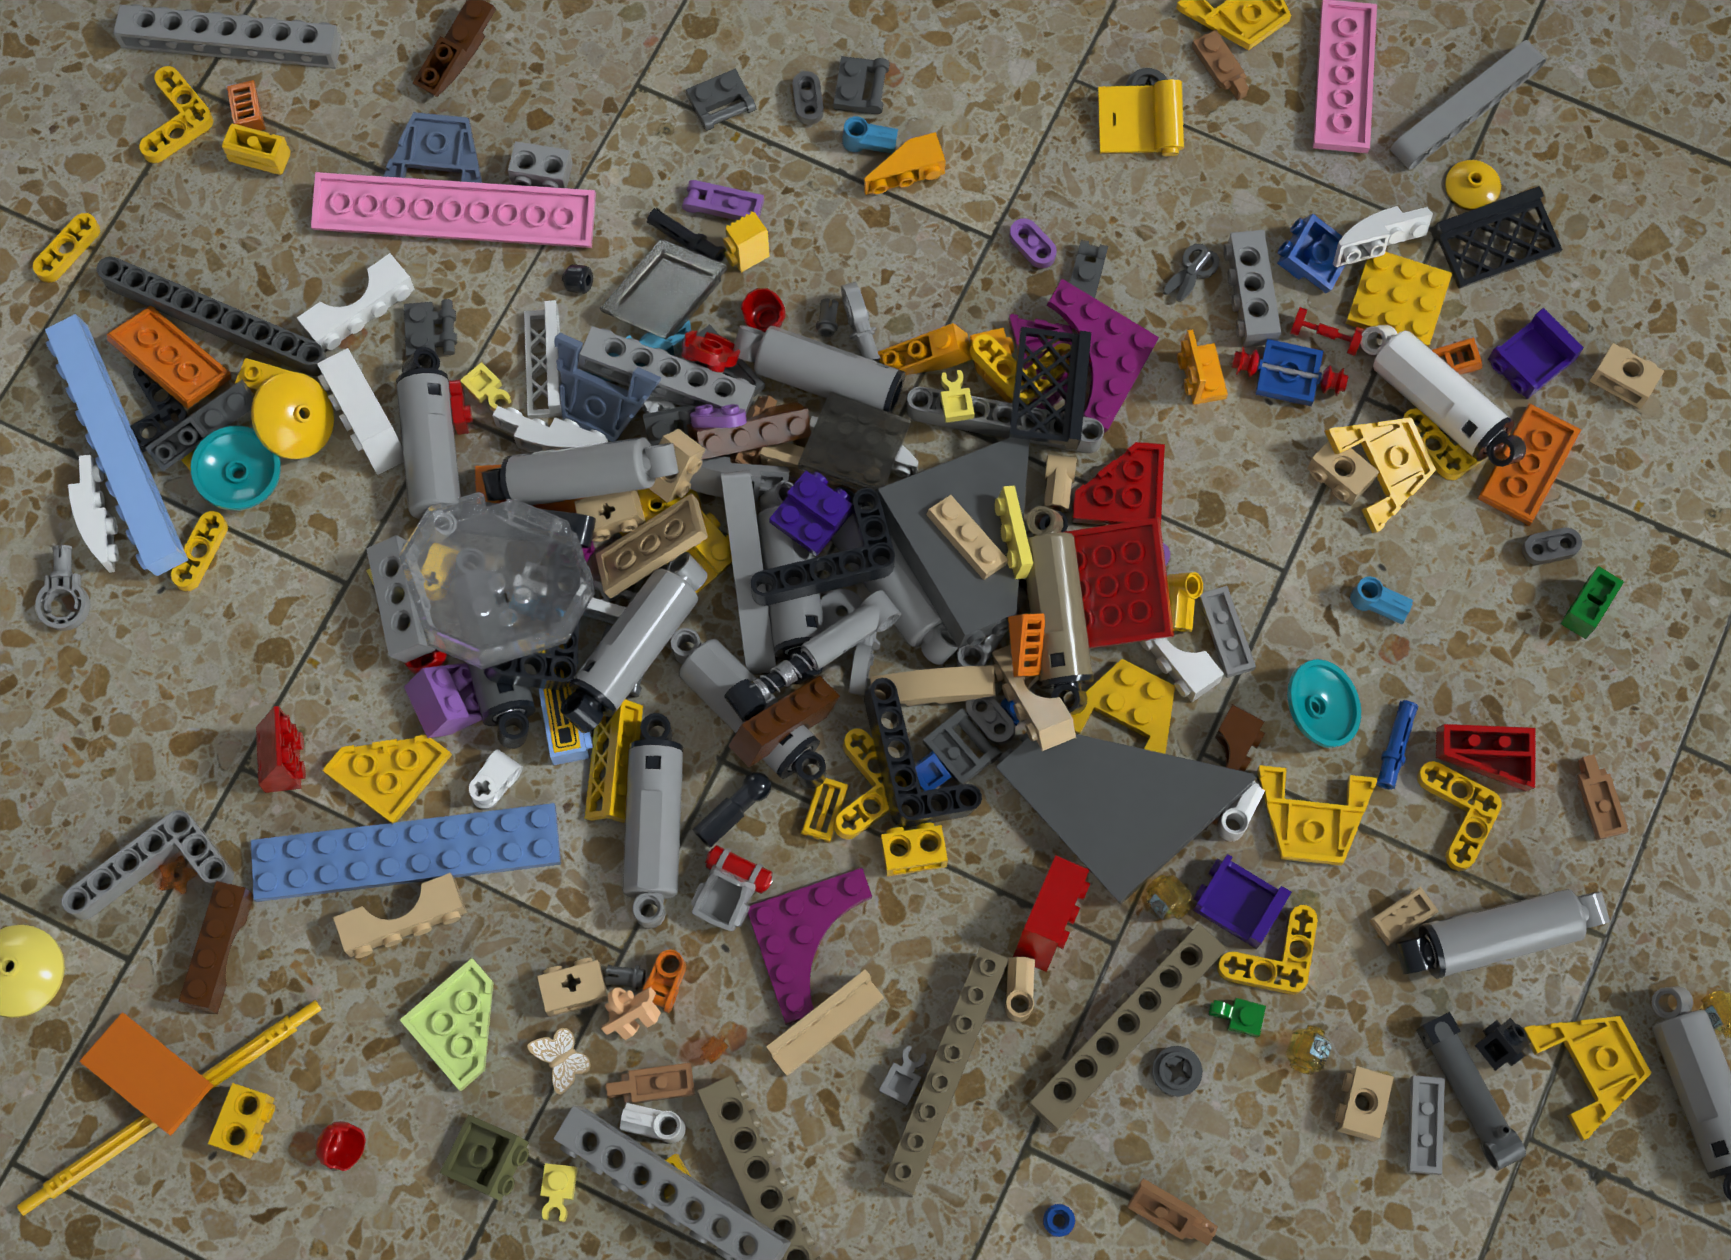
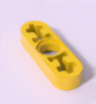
(67, 259)
(216, 535)

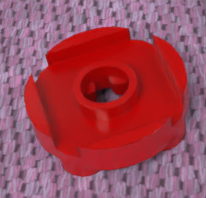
(711, 350)

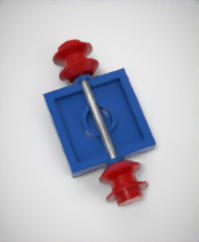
(1289, 372)

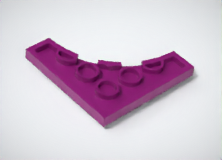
(1116, 349)
(792, 930)

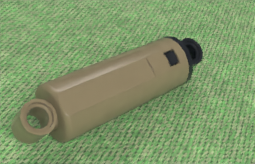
(1057, 593)

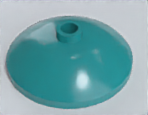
(222, 456)
(1324, 703)

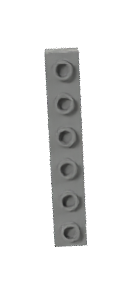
(675, 389)

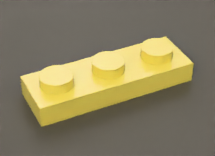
(1014, 532)

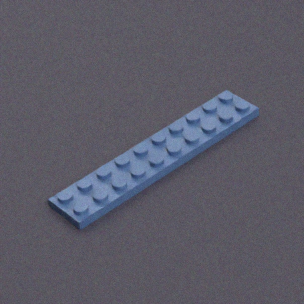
(405, 852)

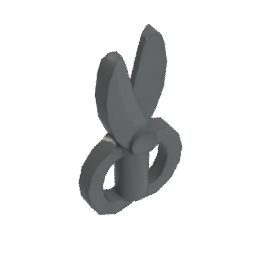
(1192, 271)

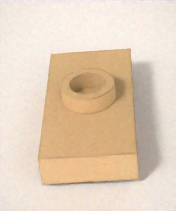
(1404, 916)

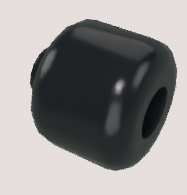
(578, 278)

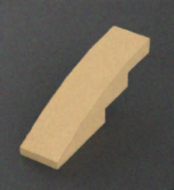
(941, 684)

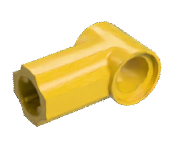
(1182, 593)

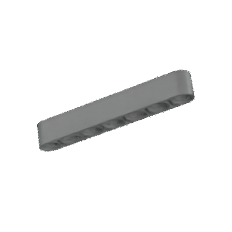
(1468, 104)
(989, 422)
(746, 562)

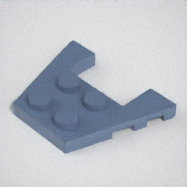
(438, 145)
(594, 401)

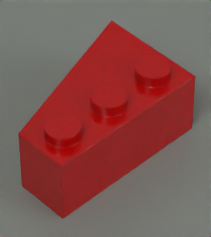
(1491, 751)
(1052, 912)

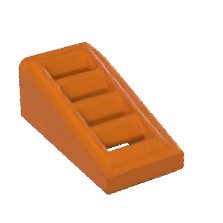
(254, 122)
(1457, 348)
(1030, 627)

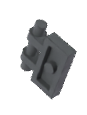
(420, 327)

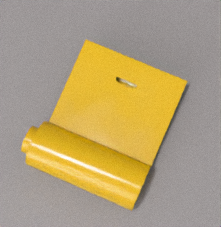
(1144, 118)

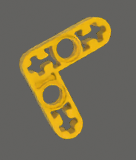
(184, 120)
(1006, 382)
(1455, 453)
(876, 793)
(1474, 811)
(1288, 962)

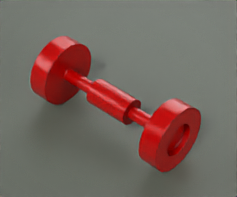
(1327, 331)

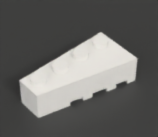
(360, 411)

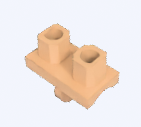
(626, 1007)

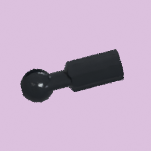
(731, 810)

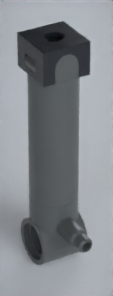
(1499, 1141)

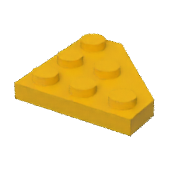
(388, 772)

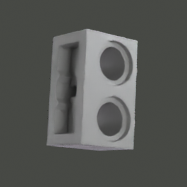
(542, 161)

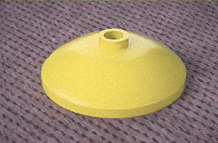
(36, 970)

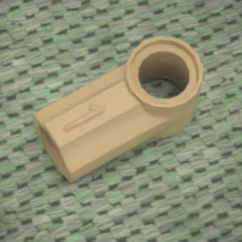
(1059, 476)
(1020, 986)

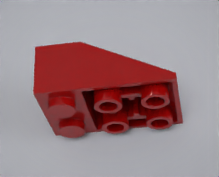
(279, 753)

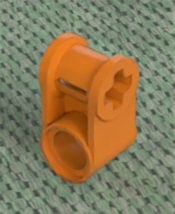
(666, 983)

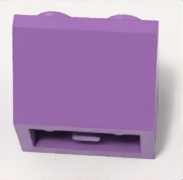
(444, 699)

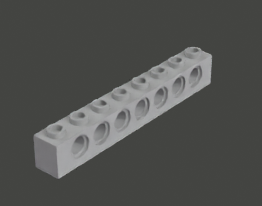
(215, 42)
(582, 1123)

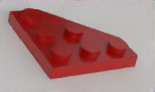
(1124, 489)

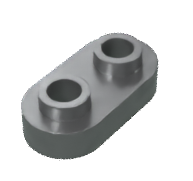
(808, 100)
(1550, 547)
(991, 719)

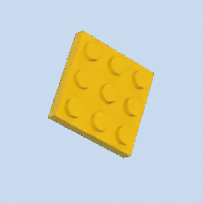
(1399, 295)

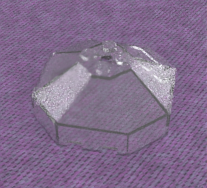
(473, 553)

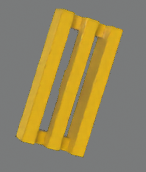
(816, 833)

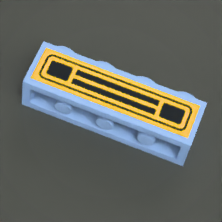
(564, 739)

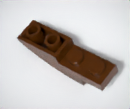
(456, 49)

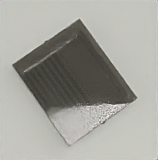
(664, 289)

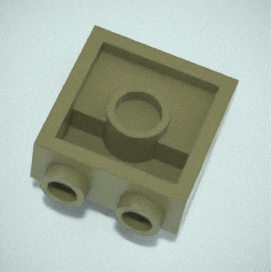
(485, 1158)

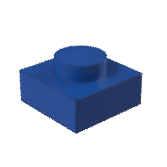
(931, 772)

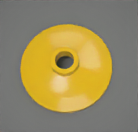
(1468, 193)

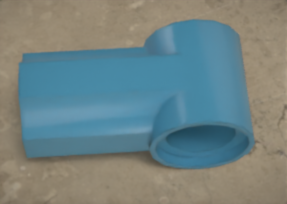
(870, 136)
(1383, 600)

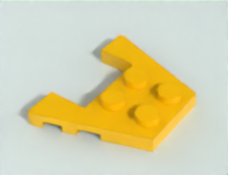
(1239, 20)
(1397, 454)
(1133, 700)
(1314, 829)
(1605, 1060)

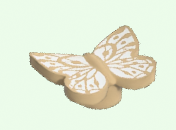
(561, 1058)

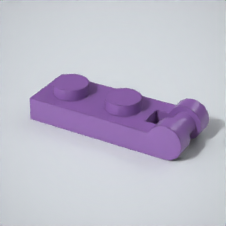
(721, 200)

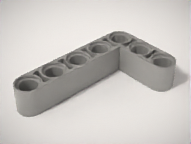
(146, 863)

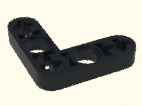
(162, 410)

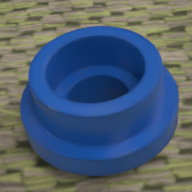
(1068, 1215)

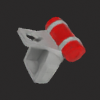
(728, 888)

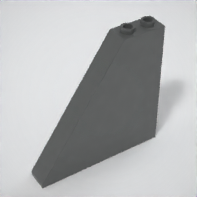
(962, 599)
(1121, 804)

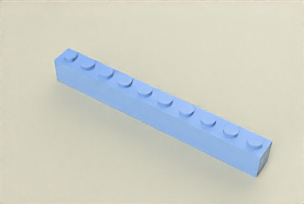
(116, 446)

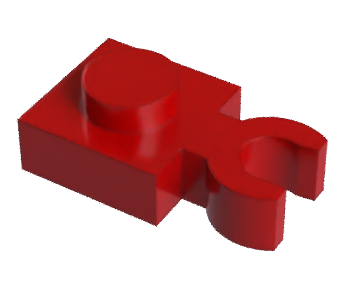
(461, 414)

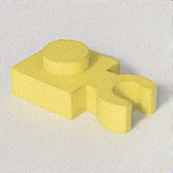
(484, 385)
(955, 401)
(558, 1185)

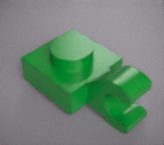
(1243, 1015)

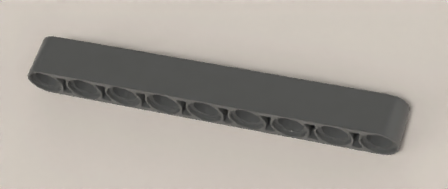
(204, 306)

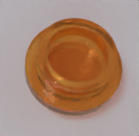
(713, 1048)

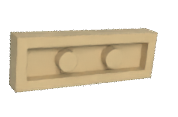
(967, 537)

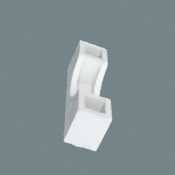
(332, 324)
(1192, 672)

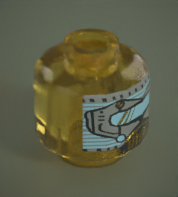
(1168, 897)
(1719, 1010)
(1308, 1050)

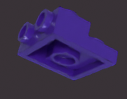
(812, 512)

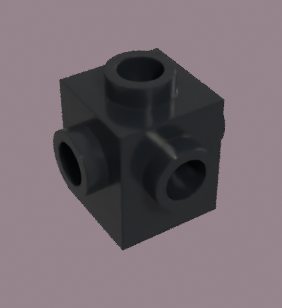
(1503, 1043)

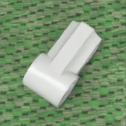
(1241, 811)
(649, 1123)

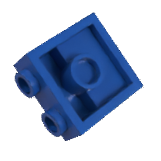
(1312, 252)

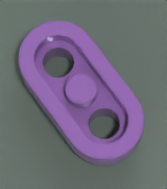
(1035, 243)
(725, 417)

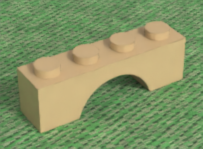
(1045, 718)
(437, 903)

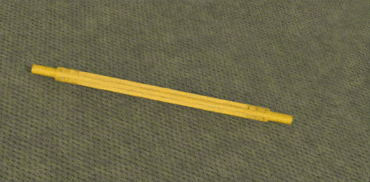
(143, 1125)

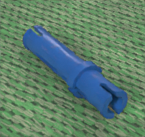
(1394, 756)

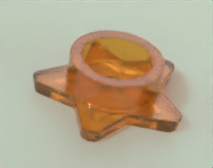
(168, 872)

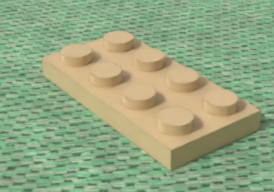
(651, 546)

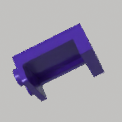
(1535, 354)
(1240, 902)

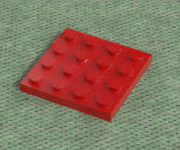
(1124, 582)

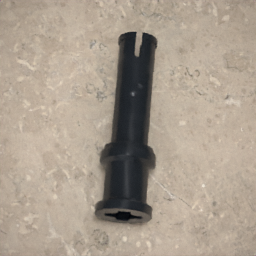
(694, 242)

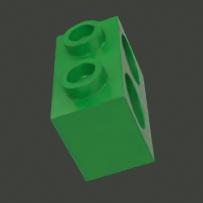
(1592, 602)

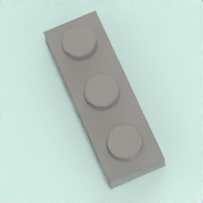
(1226, 632)
(1426, 1125)

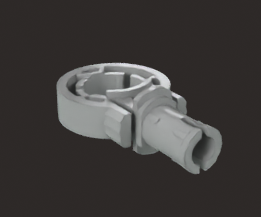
(859, 321)
(53, 588)
(861, 664)

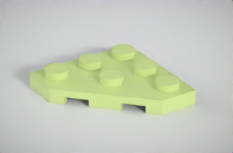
(455, 1023)

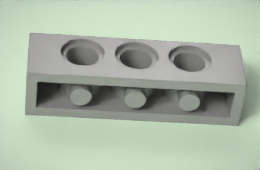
(1252, 247)
(390, 587)

